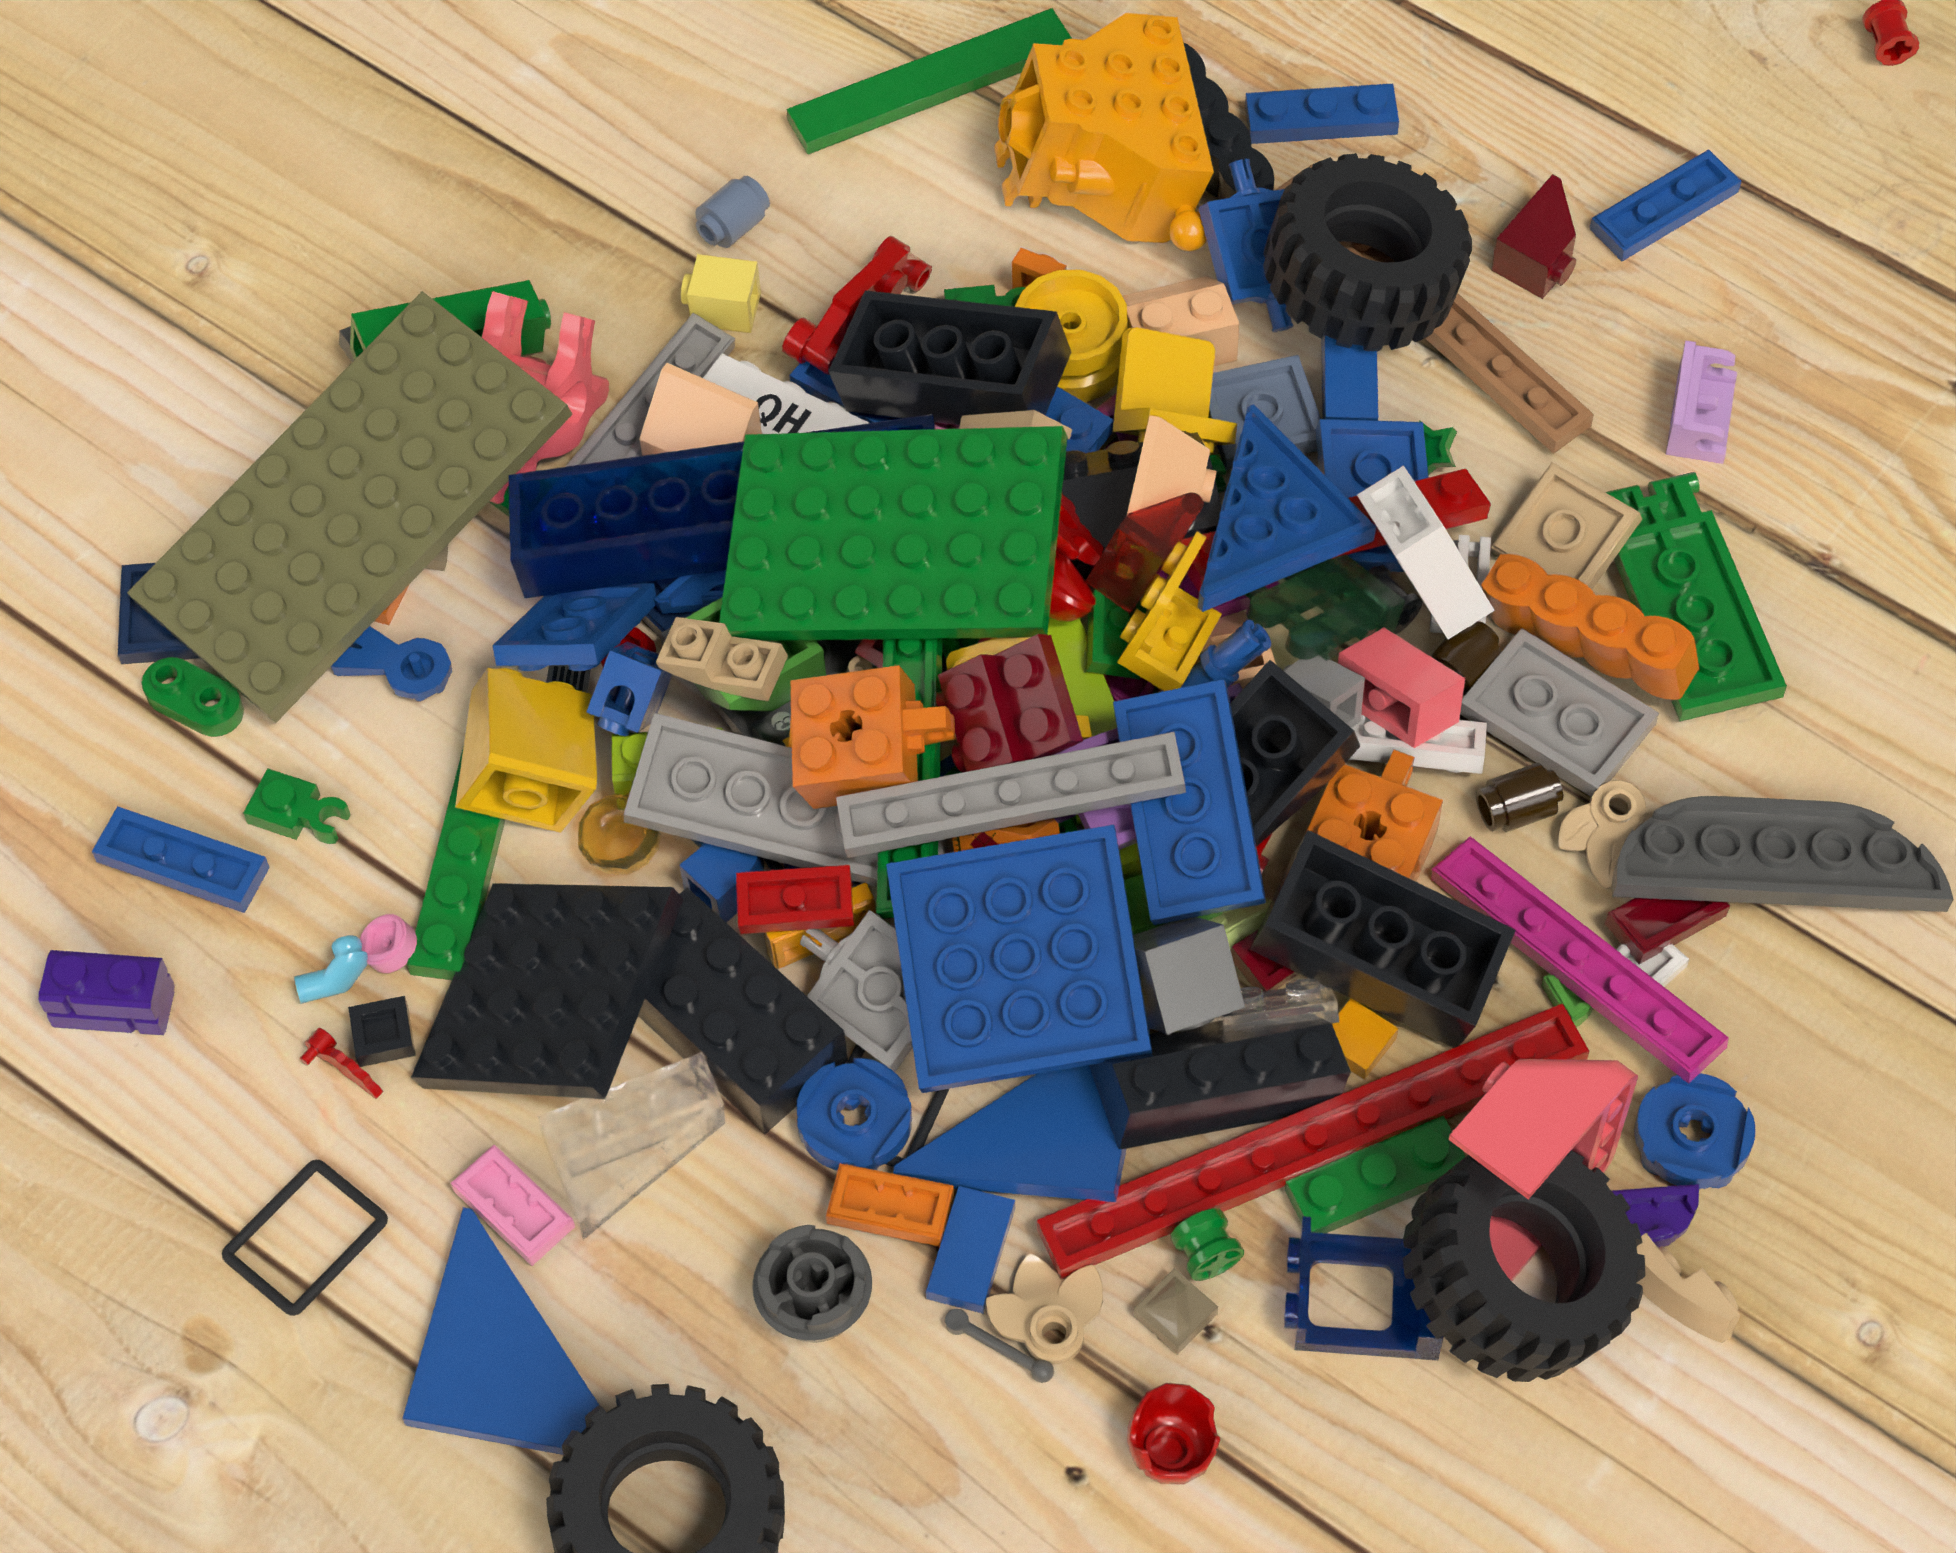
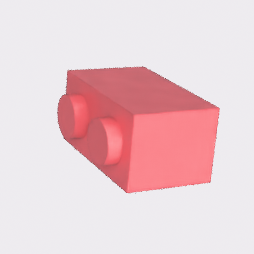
(1404, 687)

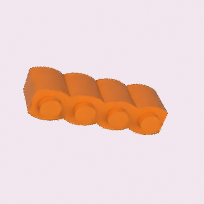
(1600, 628)

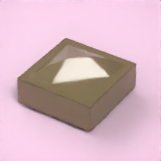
(1175, 1311)

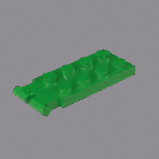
(1684, 572)

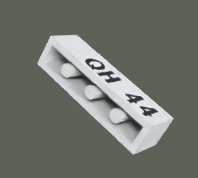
(781, 405)

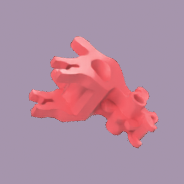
(567, 378)

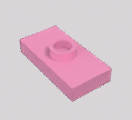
(513, 1205)

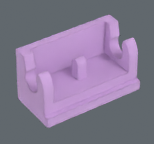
(1702, 404)

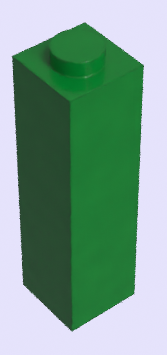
(467, 307)

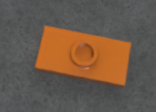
(890, 1204)

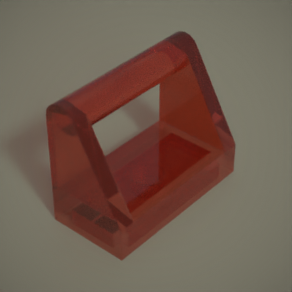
(1142, 548)

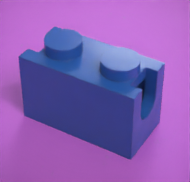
(629, 689)

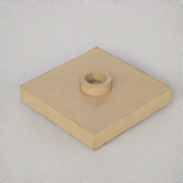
(1568, 527)

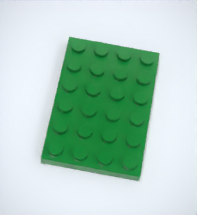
(895, 534)

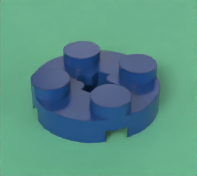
(848, 1086)
(1688, 1162)

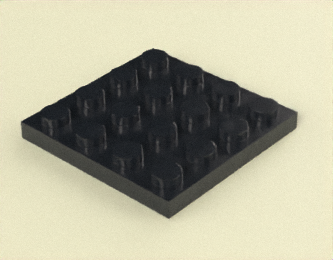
(548, 990)

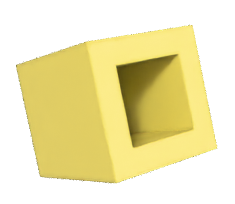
(723, 292)

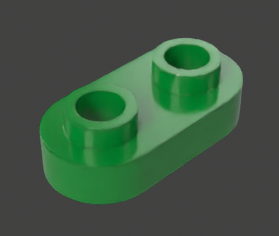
(187, 695)

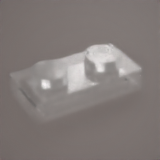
(1296, 1003)

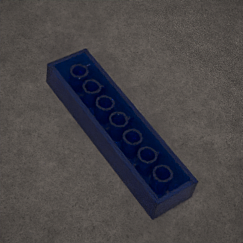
(633, 516)

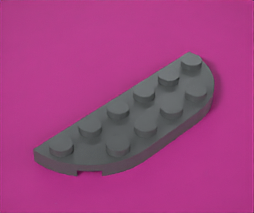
(1778, 856)

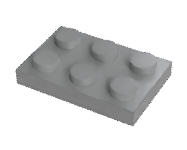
(1558, 712)

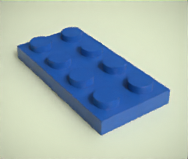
(1199, 843)

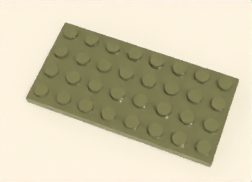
(349, 505)

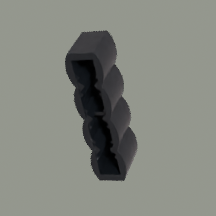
(1225, 134)

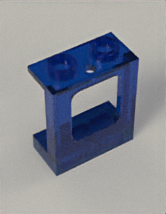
(1408, 1330)

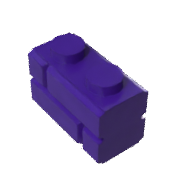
(106, 992)

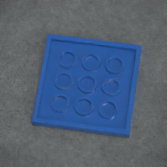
(1018, 959)

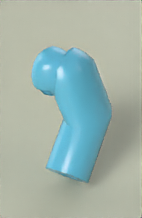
(339, 974)

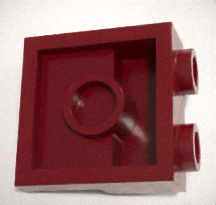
(1009, 706)

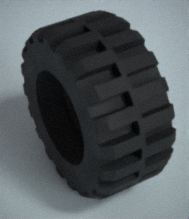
(1360, 297)
(1483, 1309)
(666, 1430)

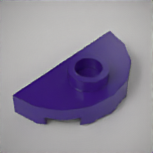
(1662, 1211)

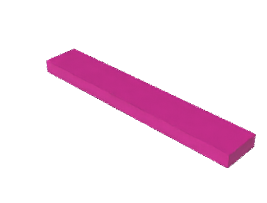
(1582, 960)

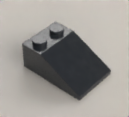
(1285, 746)

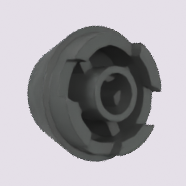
(812, 1284)

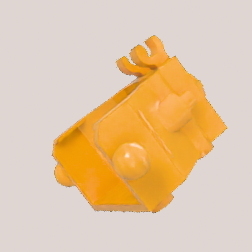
(1111, 131)

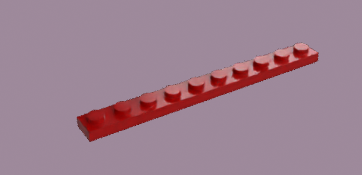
(1299, 1143)

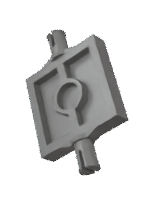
(864, 988)

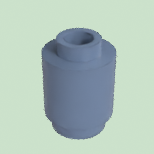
(732, 211)

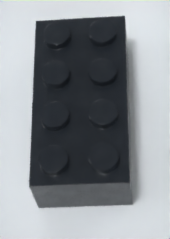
(948, 358)
(1383, 940)
(740, 1012)

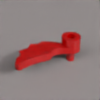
(322, 1045)

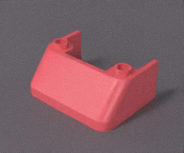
(1533, 1121)

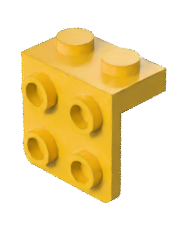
(1168, 380)
(1173, 629)

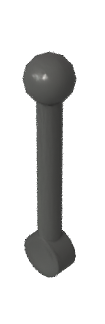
(958, 1323)

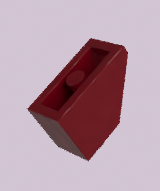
(1538, 242)

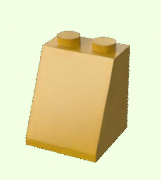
(527, 750)

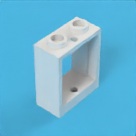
(1425, 552)

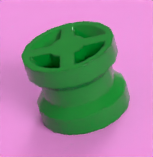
(1207, 1244)

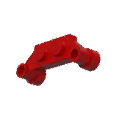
(888, 272)

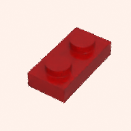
(794, 899)

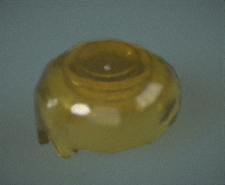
(612, 843)

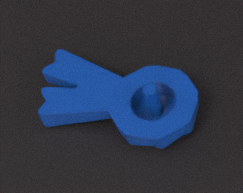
(412, 668)

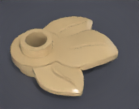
(1601, 831)
(1047, 1303)

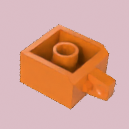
(859, 733)
(1380, 816)

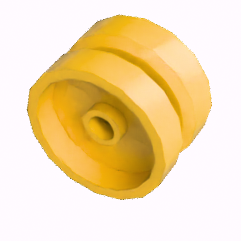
(1093, 323)

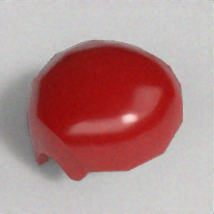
(1173, 1434)

